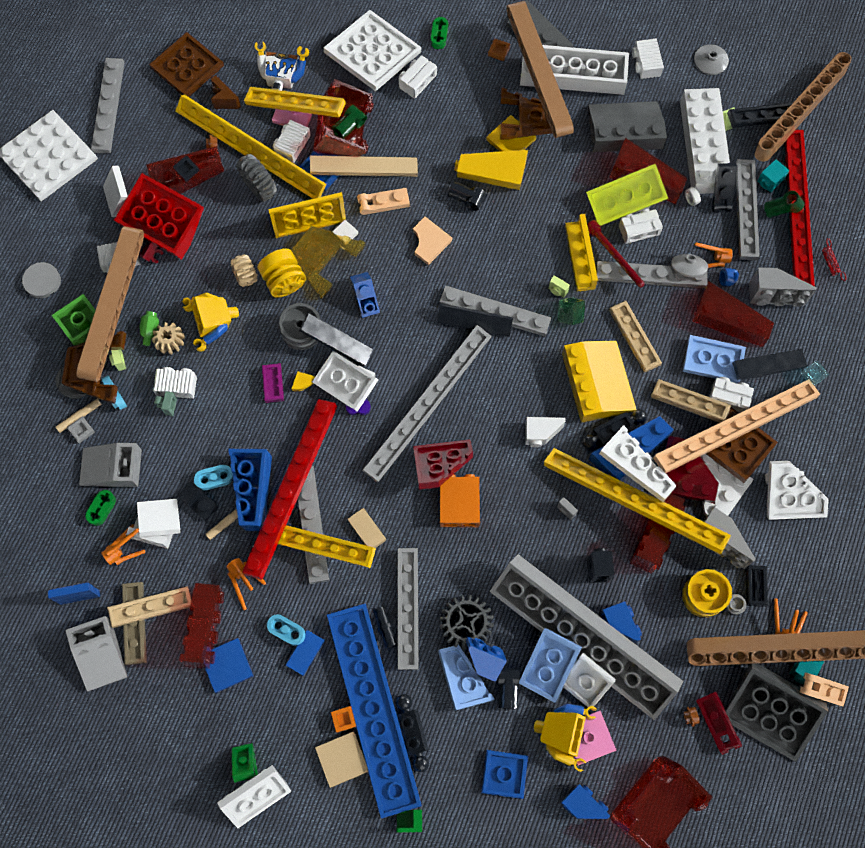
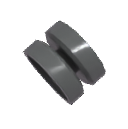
(291, 322)

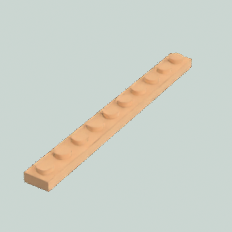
(736, 426)

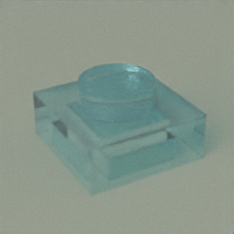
(815, 373)

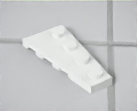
(628, 457)

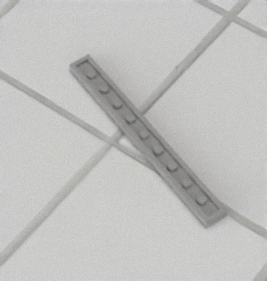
(426, 404)

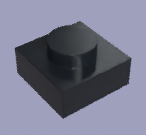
(186, 168)

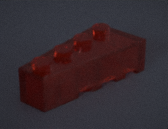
(633, 158)
(206, 160)
(730, 316)
(655, 540)
(202, 626)

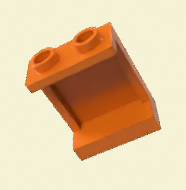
(460, 502)

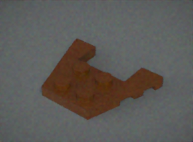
(531, 117)
(69, 379)

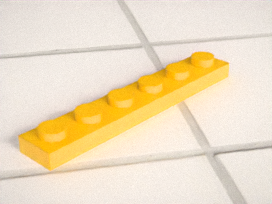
(295, 101)
(327, 546)

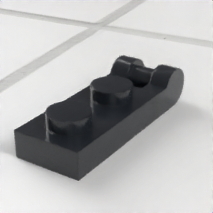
(724, 186)

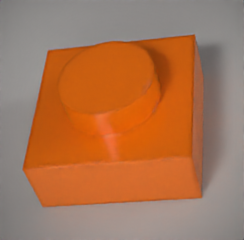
(343, 719)

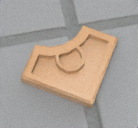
(431, 240)

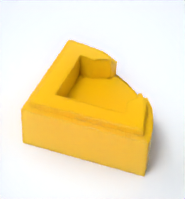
(302, 381)

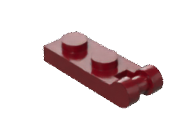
(718, 722)

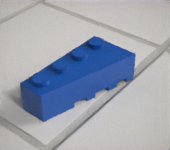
(648, 435)
(251, 485)

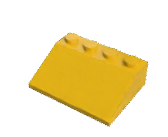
(302, 215)
(598, 379)

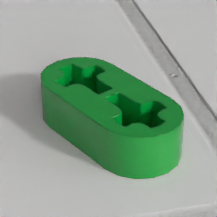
(441, 33)
(97, 505)

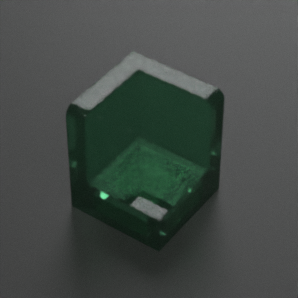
(571, 311)

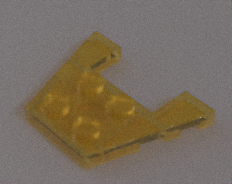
(317, 249)

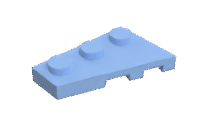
(463, 682)

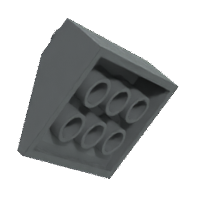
(636, 121)
(775, 711)

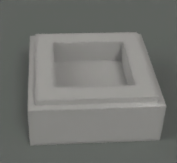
(80, 429)
(567, 508)

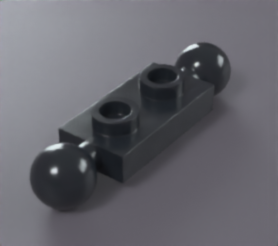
(607, 430)
(412, 733)

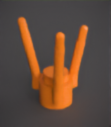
(723, 255)
(113, 552)
(235, 571)
(793, 623)

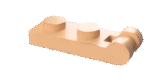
(383, 201)
(824, 689)

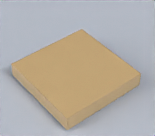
(342, 759)

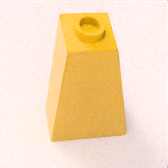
(493, 168)

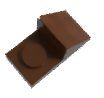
(224, 97)

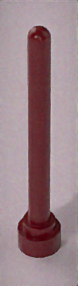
(595, 230)

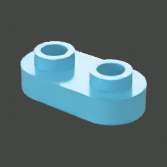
(119, 400)
(214, 477)
(287, 630)

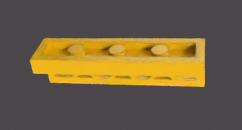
(581, 254)

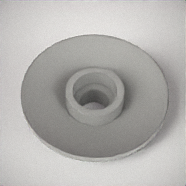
(708, 64)
(689, 265)

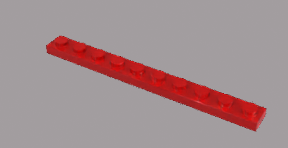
(799, 222)
(289, 490)

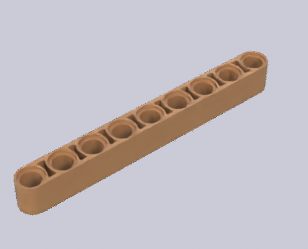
(540, 69)
(802, 107)
(110, 304)
(776, 648)

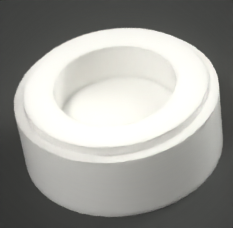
(692, 196)

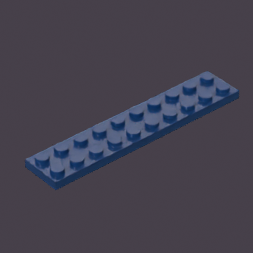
(374, 711)

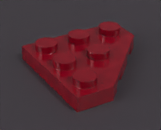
(440, 461)
(693, 478)

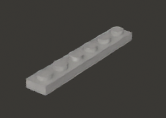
(107, 105)
(747, 210)
(649, 274)
(522, 318)
(311, 521)
(408, 609)

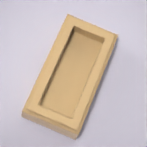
(366, 529)

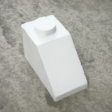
(541, 430)

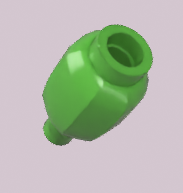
(148, 324)

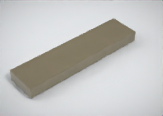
(134, 632)

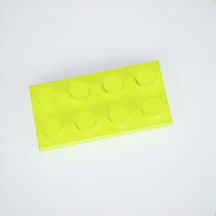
(627, 195)

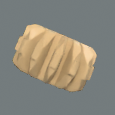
(244, 270)
(175, 335)

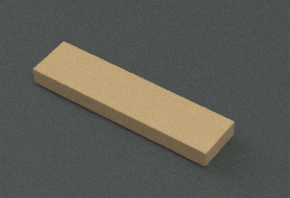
(635, 336)
(690, 401)
(149, 607)

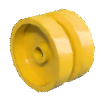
(710, 603)

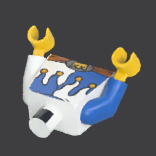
(281, 69)

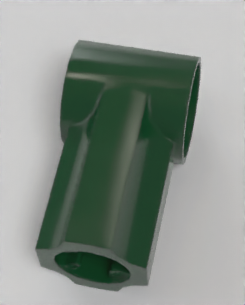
(352, 119)
(783, 204)

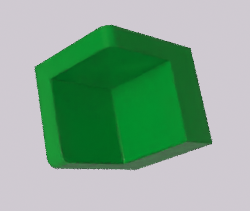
(409, 821)

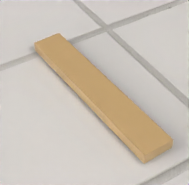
(363, 166)

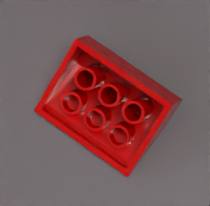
(162, 215)

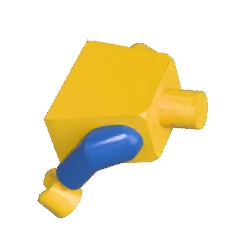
(210, 316)
(563, 732)

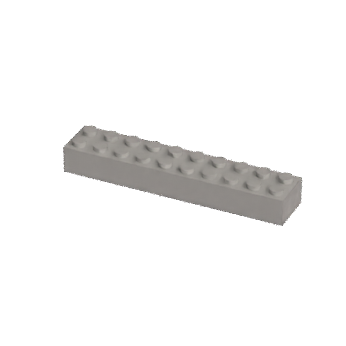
(551, 607)

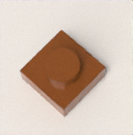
(499, 49)

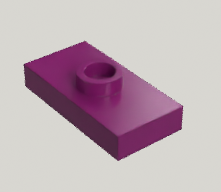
(272, 383)

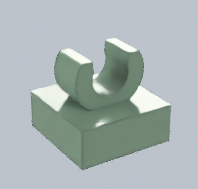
(167, 403)

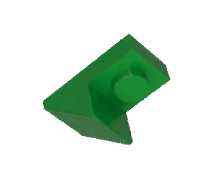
(243, 763)

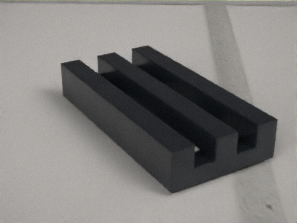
(756, 602)

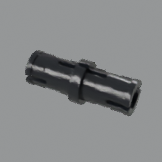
(385, 628)

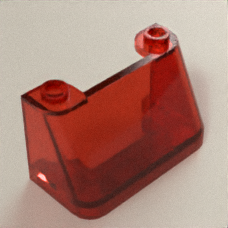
(353, 144)
(659, 803)

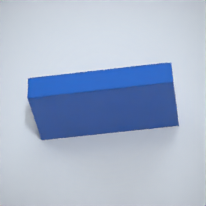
(305, 653)

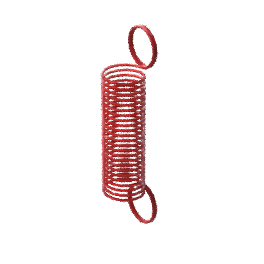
(834, 259)

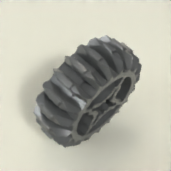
(256, 177)
(461, 613)

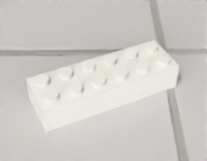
(584, 69)
(703, 136)

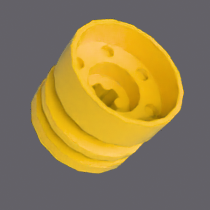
(281, 273)

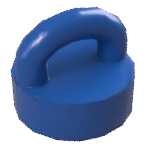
(728, 276)

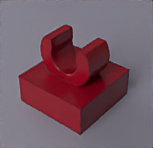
(149, 251)

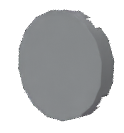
(41, 280)

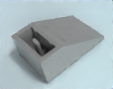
(778, 288)
(111, 465)
(736, 548)
(96, 653)

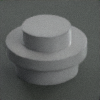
(737, 604)

